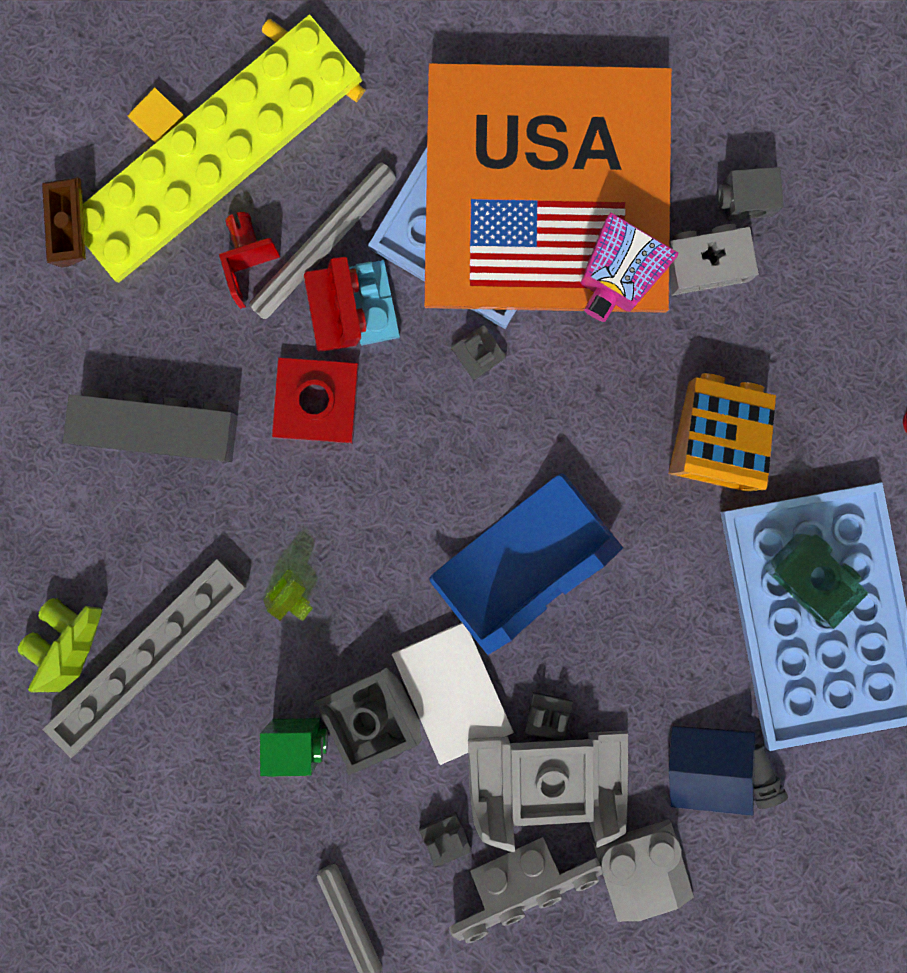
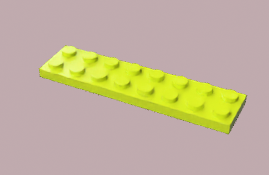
(216, 148)

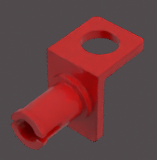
(246, 253)

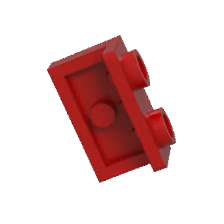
(333, 305)

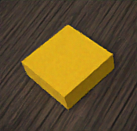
(155, 115)

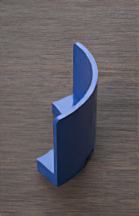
(525, 563)

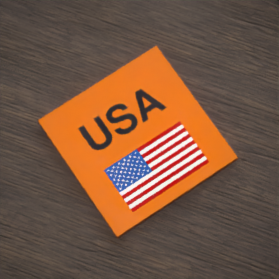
(529, 173)

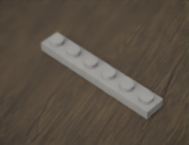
(145, 658)

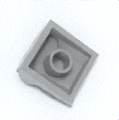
(645, 872)

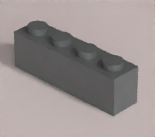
(150, 427)

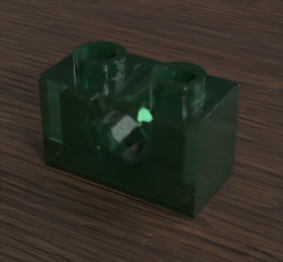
(793, 571)

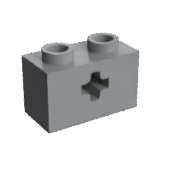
(734, 262)

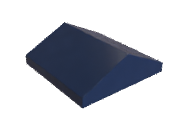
(712, 770)

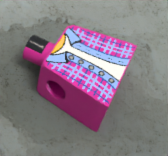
(623, 267)

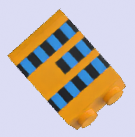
(725, 434)

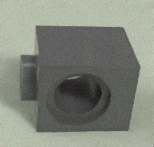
(751, 193)

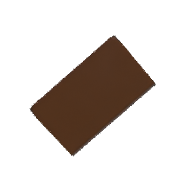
(64, 222)

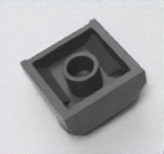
(370, 720)

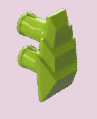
(65, 658)

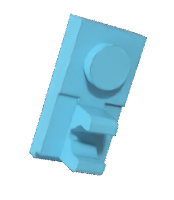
(376, 302)

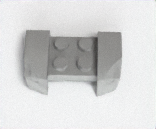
(549, 785)

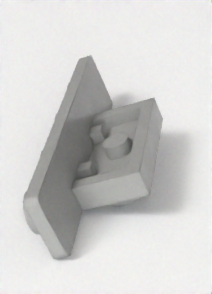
(519, 883)

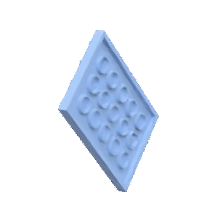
(804, 675)

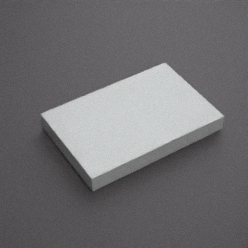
(451, 691)

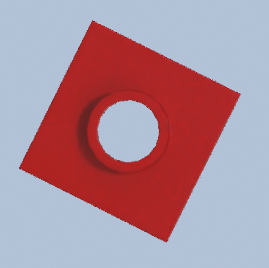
(330, 425)

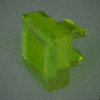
(287, 597)

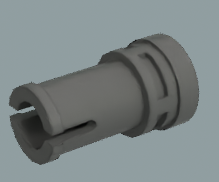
(767, 786)

